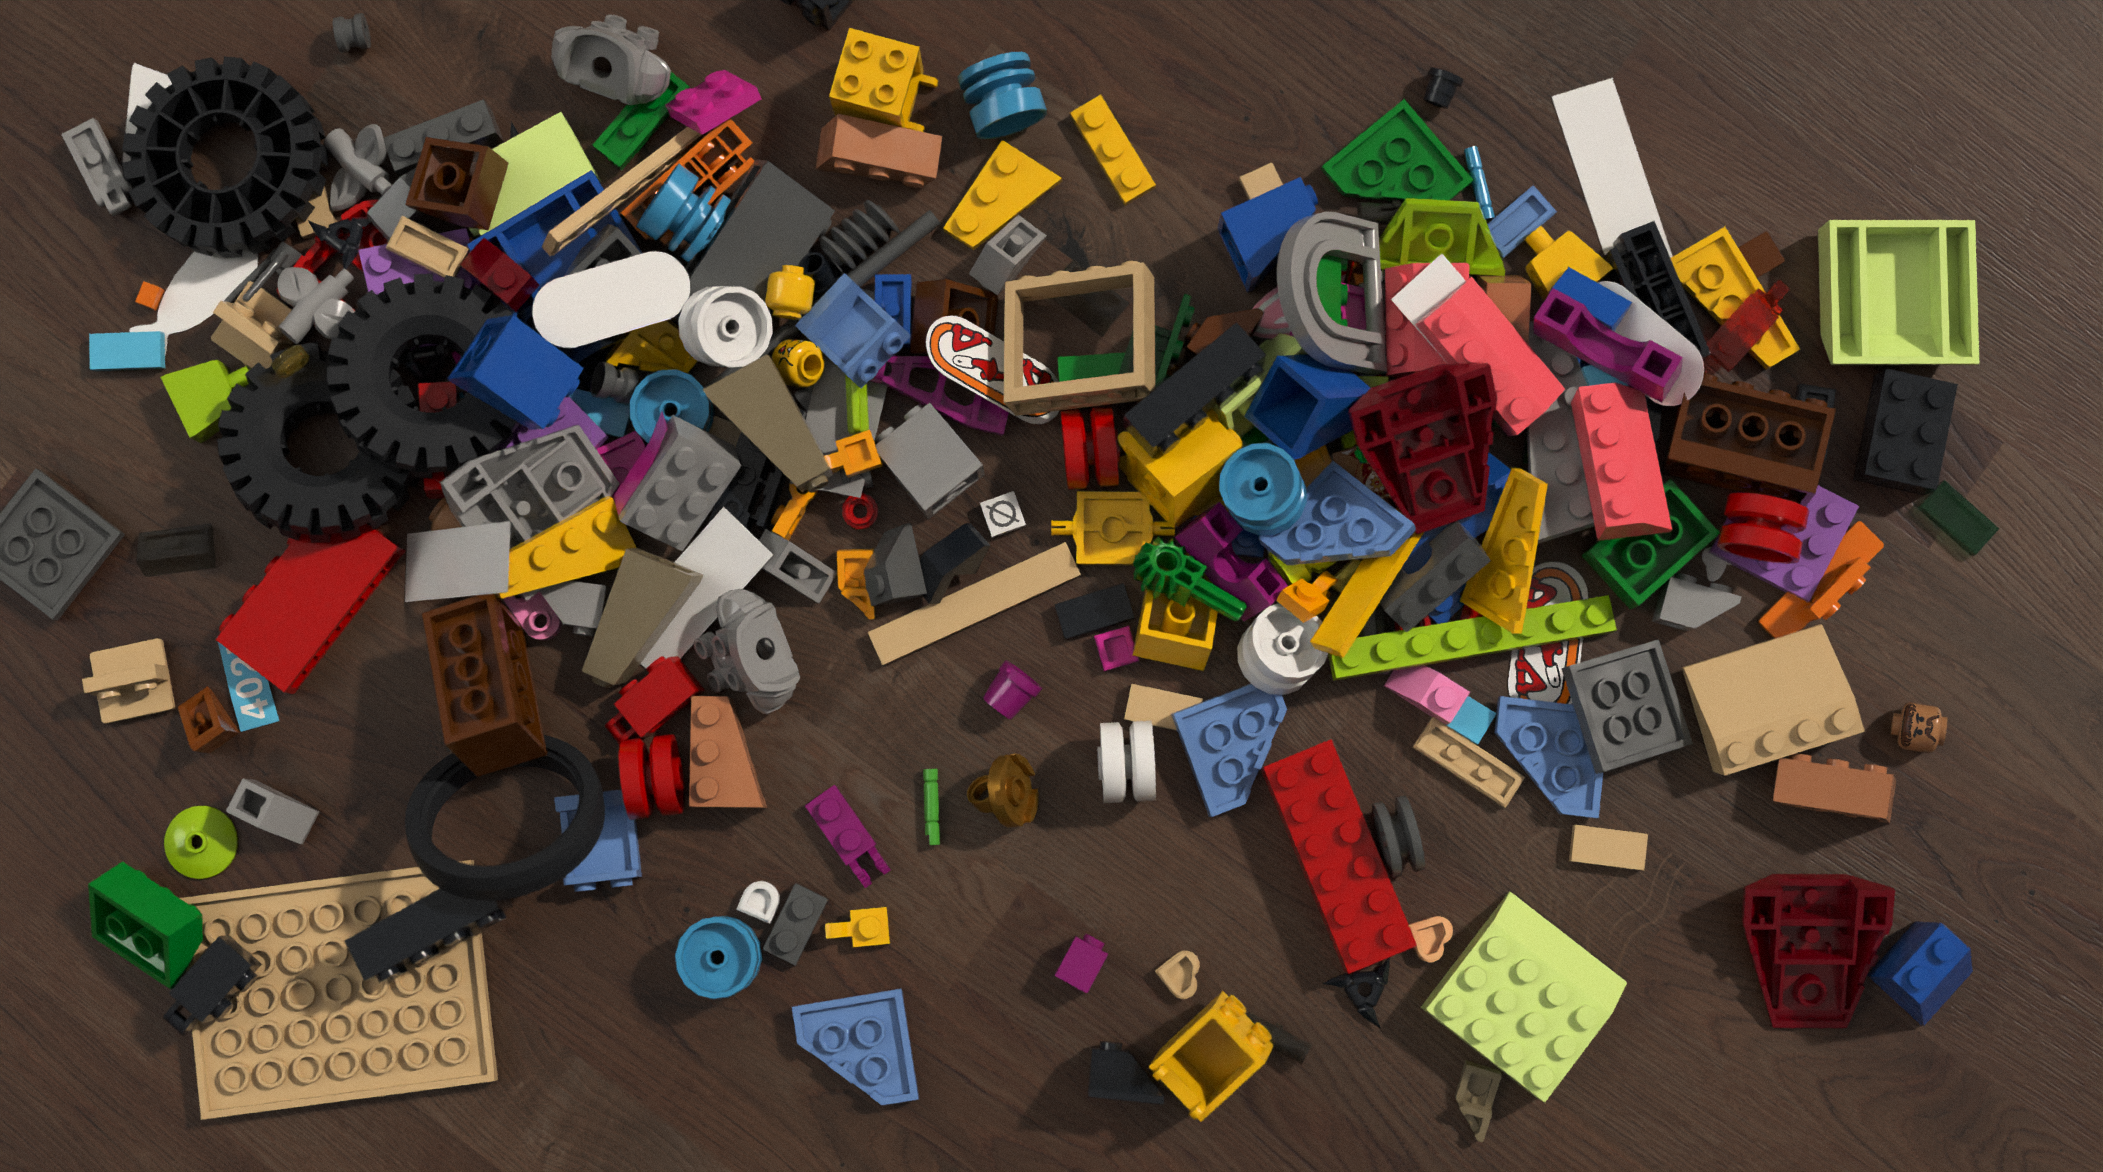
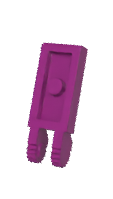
(845, 832)

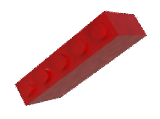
(306, 603)

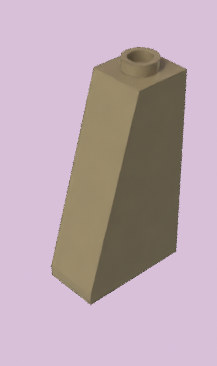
(769, 417)
(637, 613)

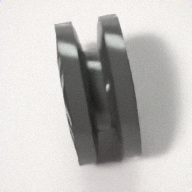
(1398, 836)

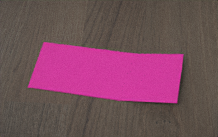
(641, 466)

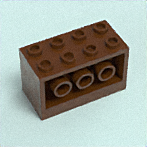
(1745, 463)
(484, 684)

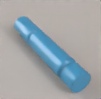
(1479, 184)

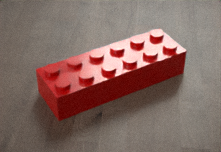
(1338, 857)

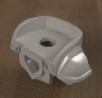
(635, 73)
(749, 624)

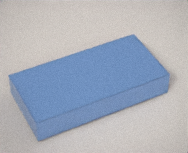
(1520, 220)

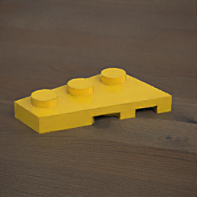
(999, 194)

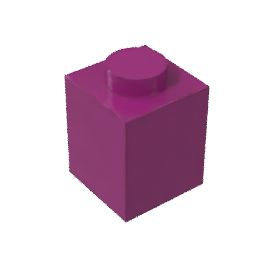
(1082, 962)

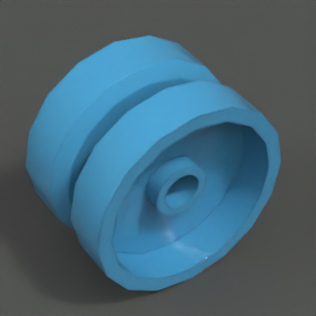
(668, 390)
(1263, 489)
(740, 951)

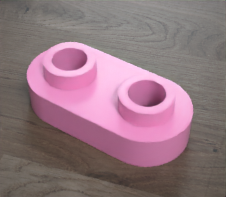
(528, 611)

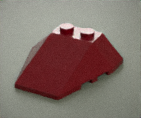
(1430, 440)
(1814, 943)

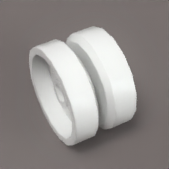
(725, 326)
(1278, 651)
(1129, 761)

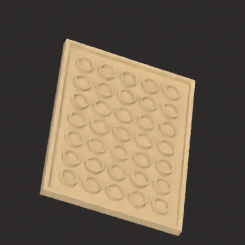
(311, 1020)

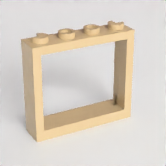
(1087, 391)

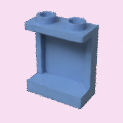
(853, 330)
(616, 851)

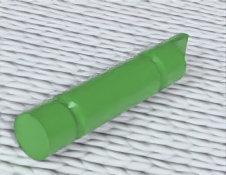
(931, 805)

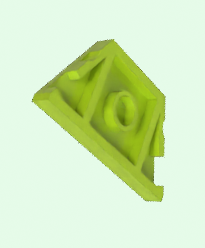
(1436, 227)

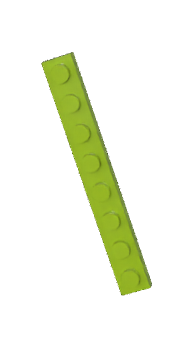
(1473, 638)

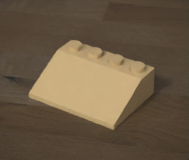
(1771, 700)

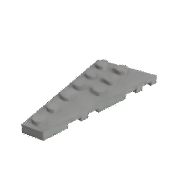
(1555, 448)

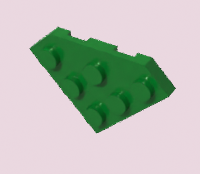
(1397, 161)

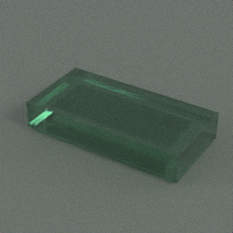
(1958, 518)

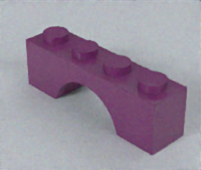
(1578, 332)

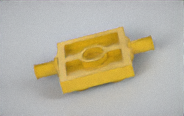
(1110, 527)

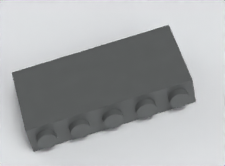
(764, 227)

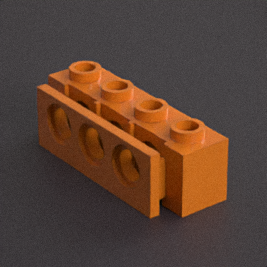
(703, 161)

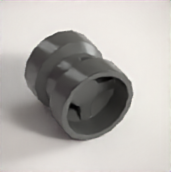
(615, 383)

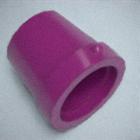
(1011, 690)

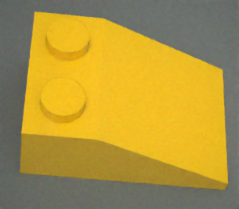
(1175, 632)

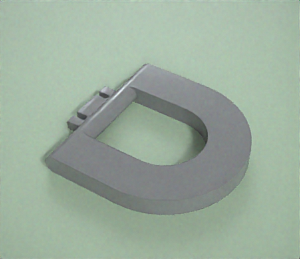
(1298, 294)

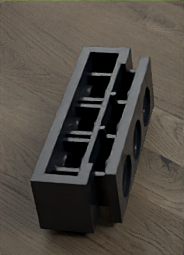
(1654, 280)
(745, 487)

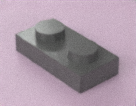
(795, 924)

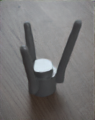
(279, 259)

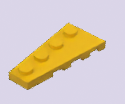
(1720, 281)
(1511, 543)
(570, 549)

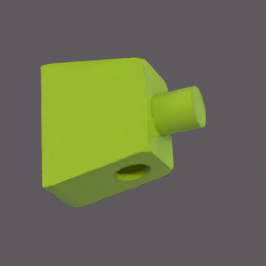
(202, 394)

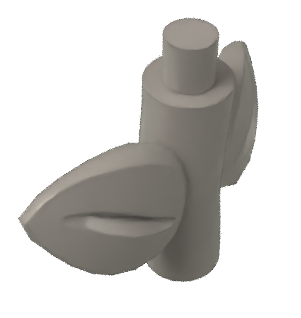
(359, 165)
(313, 302)

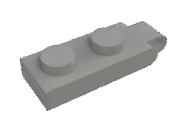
(99, 166)

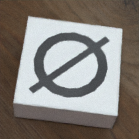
(1002, 514)

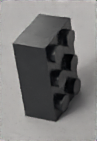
(1905, 432)

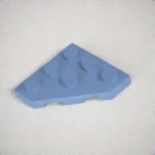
(1340, 523)
(1228, 743)
(1552, 752)
(863, 1042)

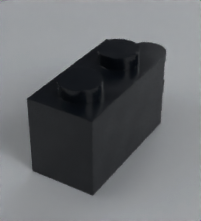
(212, 984)

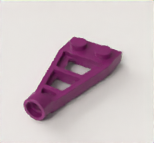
(979, 415)

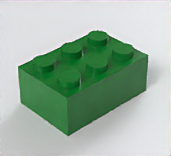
(1643, 563)

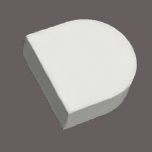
(760, 901)

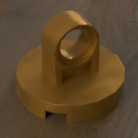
(1008, 791)

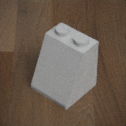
(928, 459)

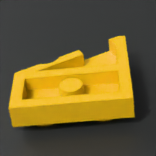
(653, 349)

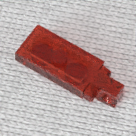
(1746, 325)

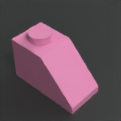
(1428, 691)

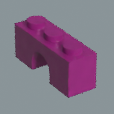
(1210, 542)

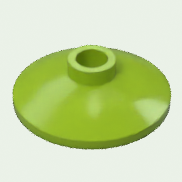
(218, 844)

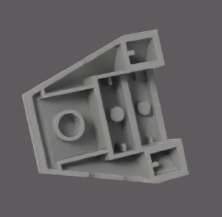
(530, 485)

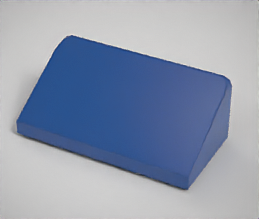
(1600, 301)

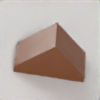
(206, 722)

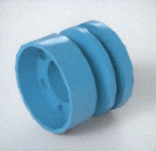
(1002, 95)
(684, 213)

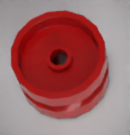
(1091, 447)
(1763, 528)
(651, 777)

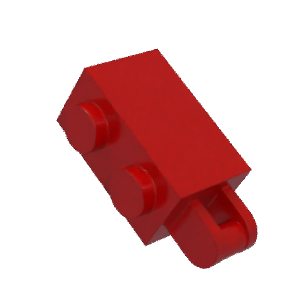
(653, 699)

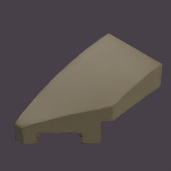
(1476, 1095)

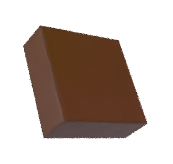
(1761, 254)

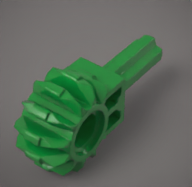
(1182, 579)

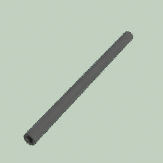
(859, 275)

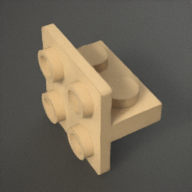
(251, 327)
(130, 681)

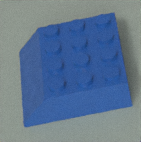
(525, 233)

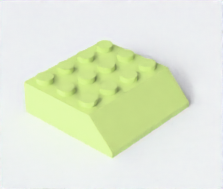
(1899, 292)
(1526, 997)

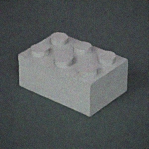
(681, 484)

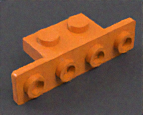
(1841, 576)

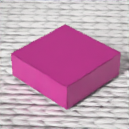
(1116, 648)

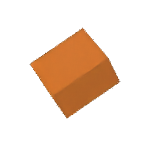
(149, 295)

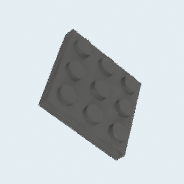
(51, 544)
(1627, 706)

